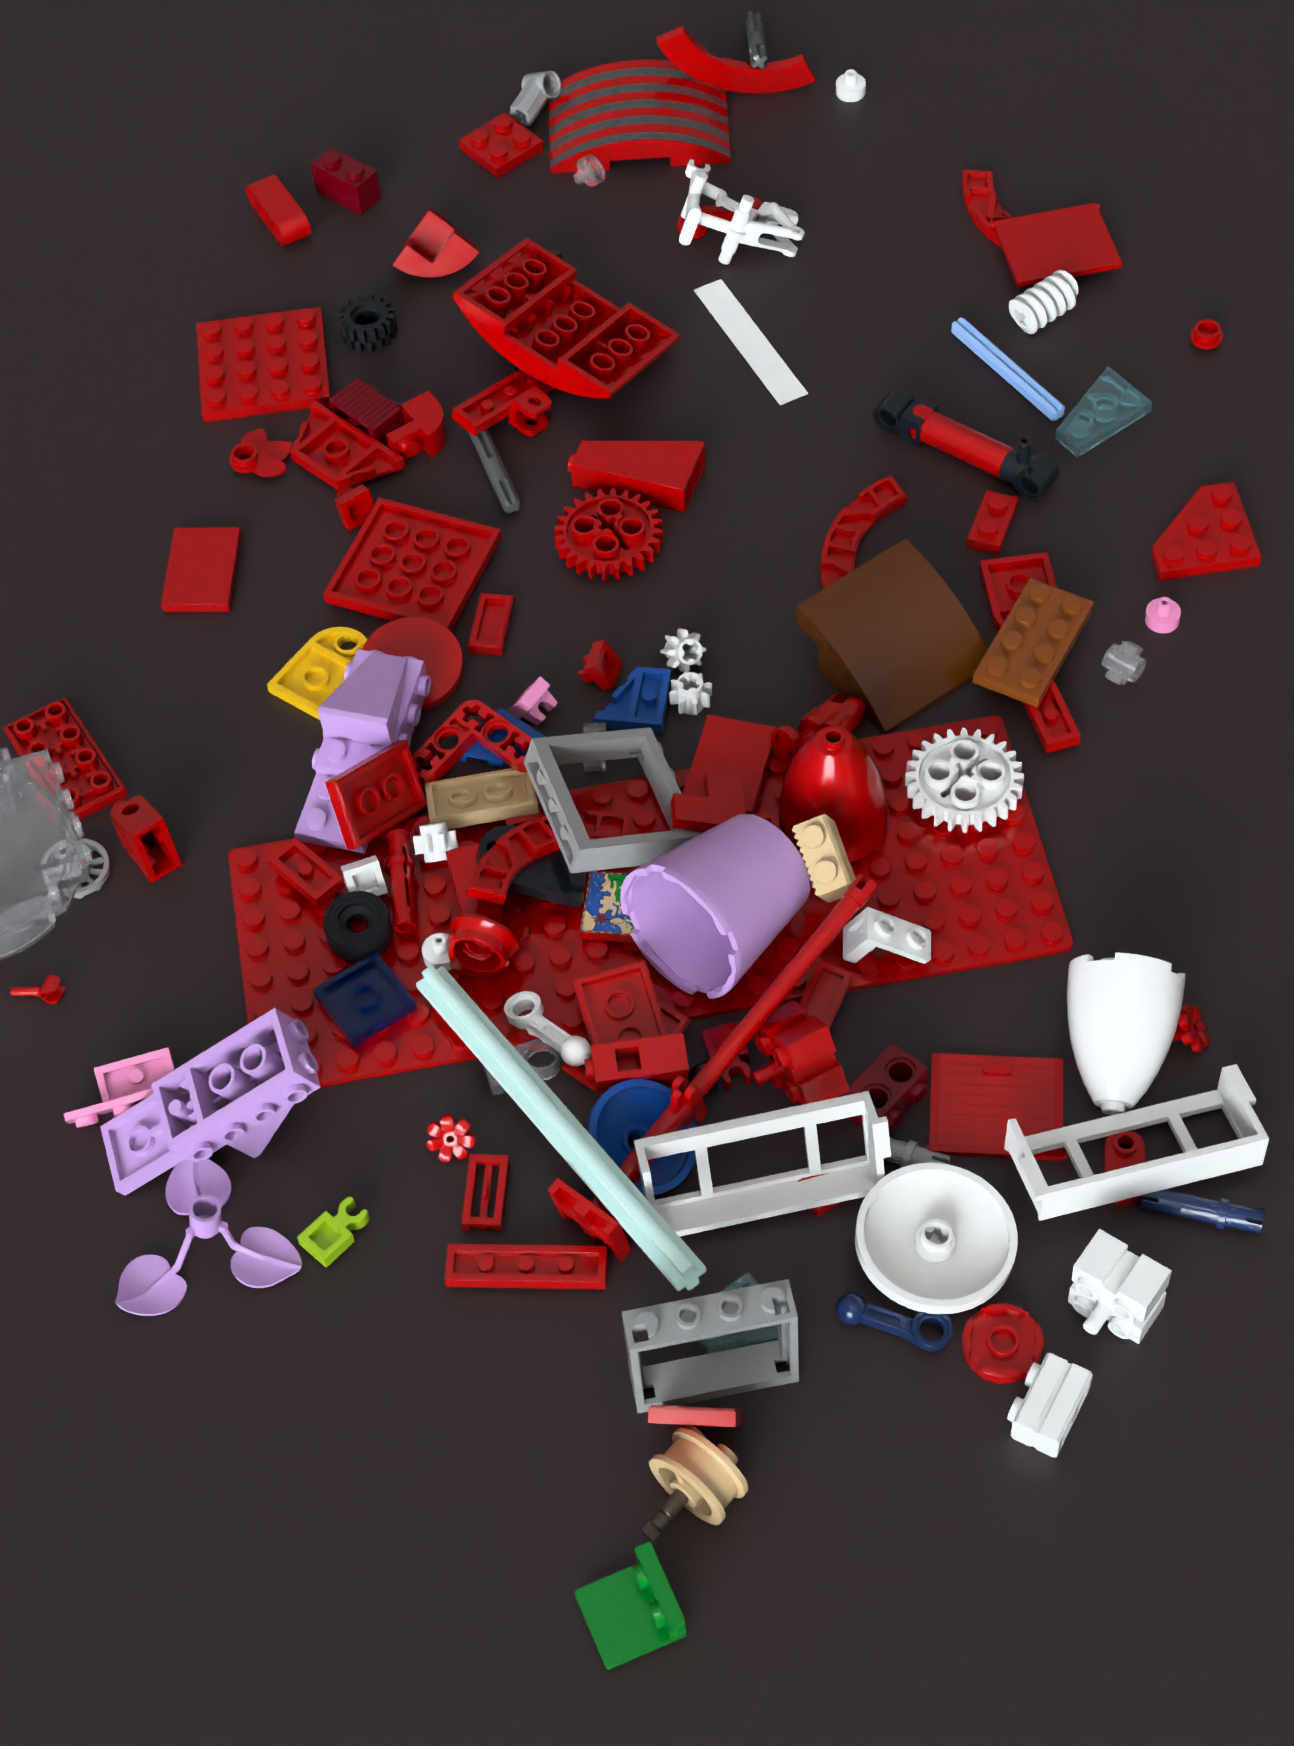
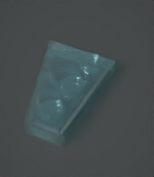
(1101, 413)

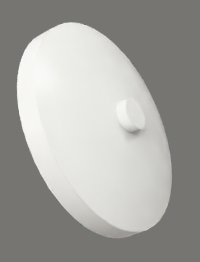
(936, 1238)

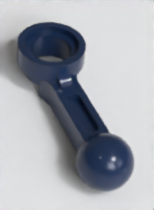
(854, 1309)

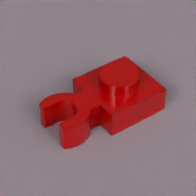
(713, 1039)

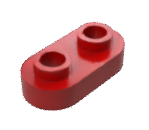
(1118, 1158)

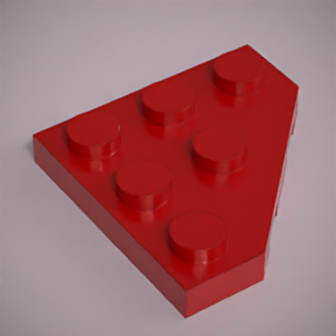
(1207, 536)

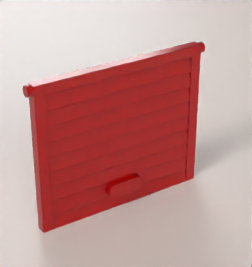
(1056, 240)
(980, 1093)

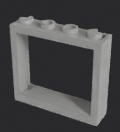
(611, 852)
(717, 1372)

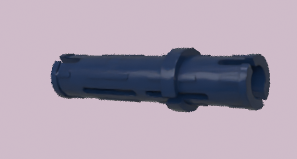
(1205, 1209)

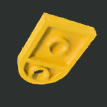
(316, 669)

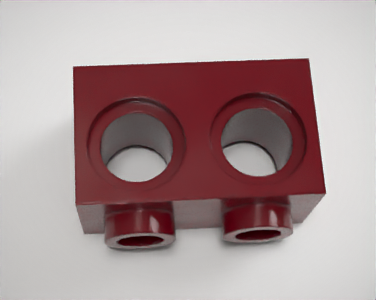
(892, 1095)

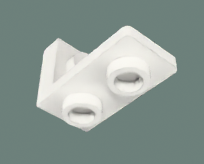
(887, 932)

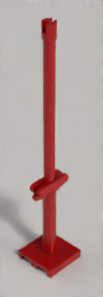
(687, 1098)

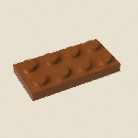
(1033, 642)

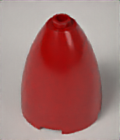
(839, 779)

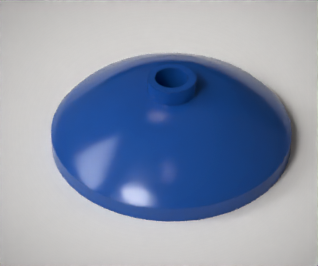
(630, 1112)

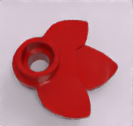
(259, 455)

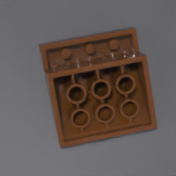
(892, 636)

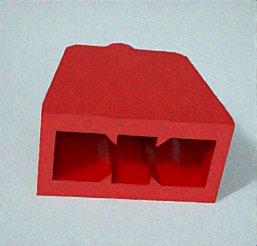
(139, 821)

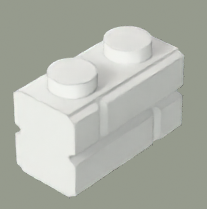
(1050, 1404)

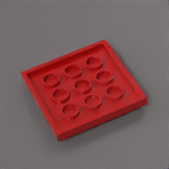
(262, 364)
(412, 564)

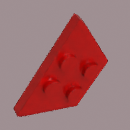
(341, 451)

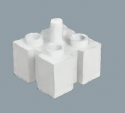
(1117, 1288)

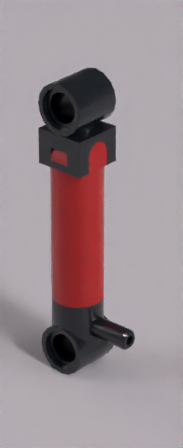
(922, 423)

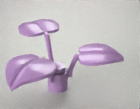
(201, 1191)

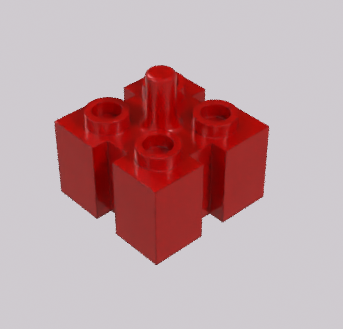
(799, 1056)

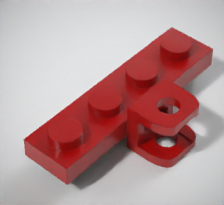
(512, 397)

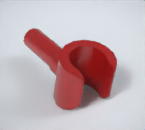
(48, 992)

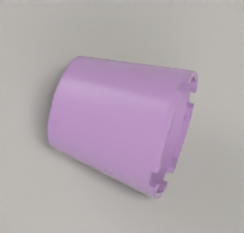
(715, 903)

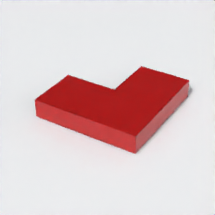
(721, 802)

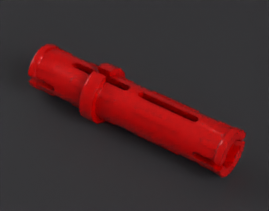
(400, 868)

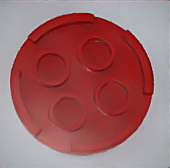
(427, 642)

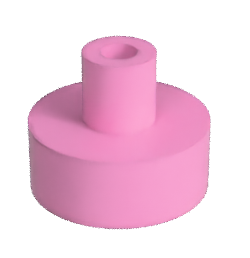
(1162, 615)

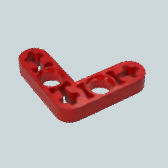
(468, 734)

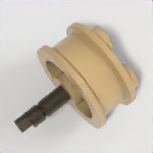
(697, 1478)

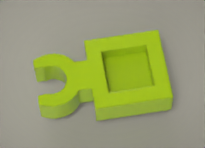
(331, 1235)

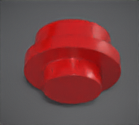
(1206, 334)

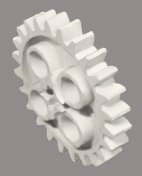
(967, 771)

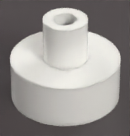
(850, 86)
(436, 951)

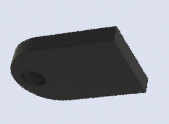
(544, 878)

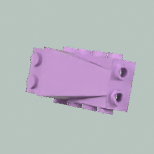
(362, 716)
(217, 1099)

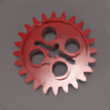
(608, 534)

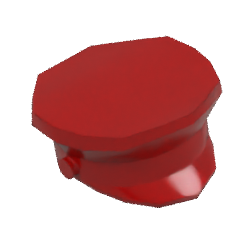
(480, 945)

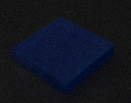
(365, 999)

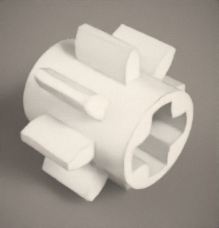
(683, 650)
(690, 693)
(434, 841)

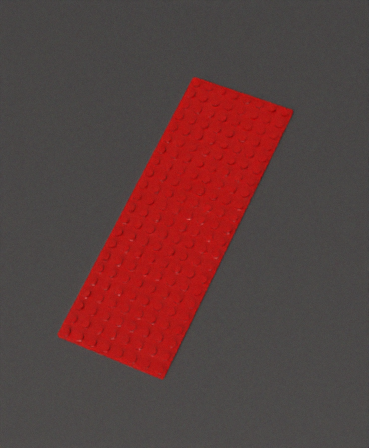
(976, 892)

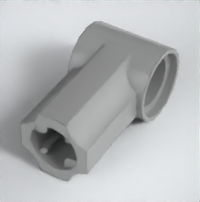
(535, 92)

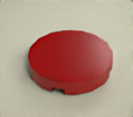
(1002, 1343)

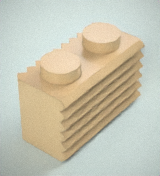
(824, 857)

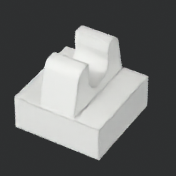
(364, 876)

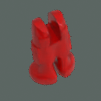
(832, 712)

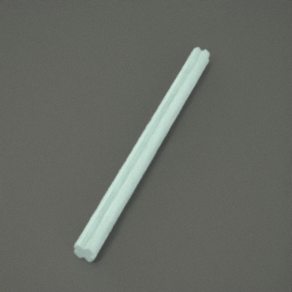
(563, 1130)

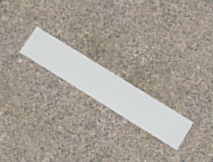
(750, 342)

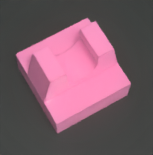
(528, 702)

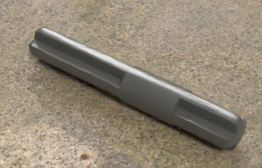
(756, 40)
(496, 471)

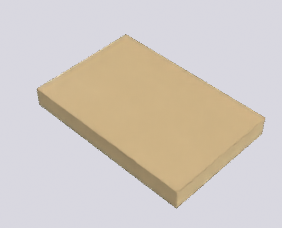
(481, 798)

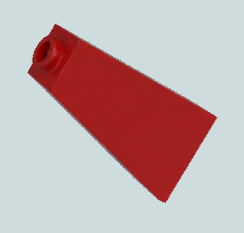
(654, 469)

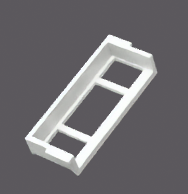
(1148, 1177)
(771, 1194)

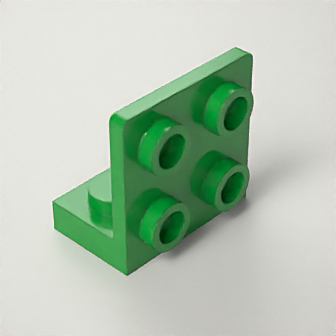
(632, 1610)

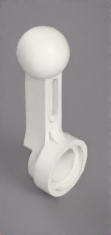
(572, 1048)

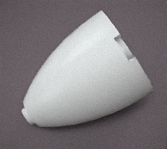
(1121, 1024)

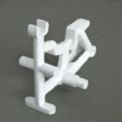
(746, 222)

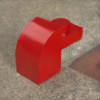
(422, 428)

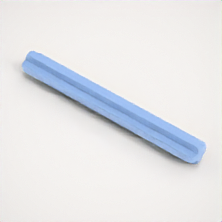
(1008, 369)

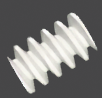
(1044, 301)

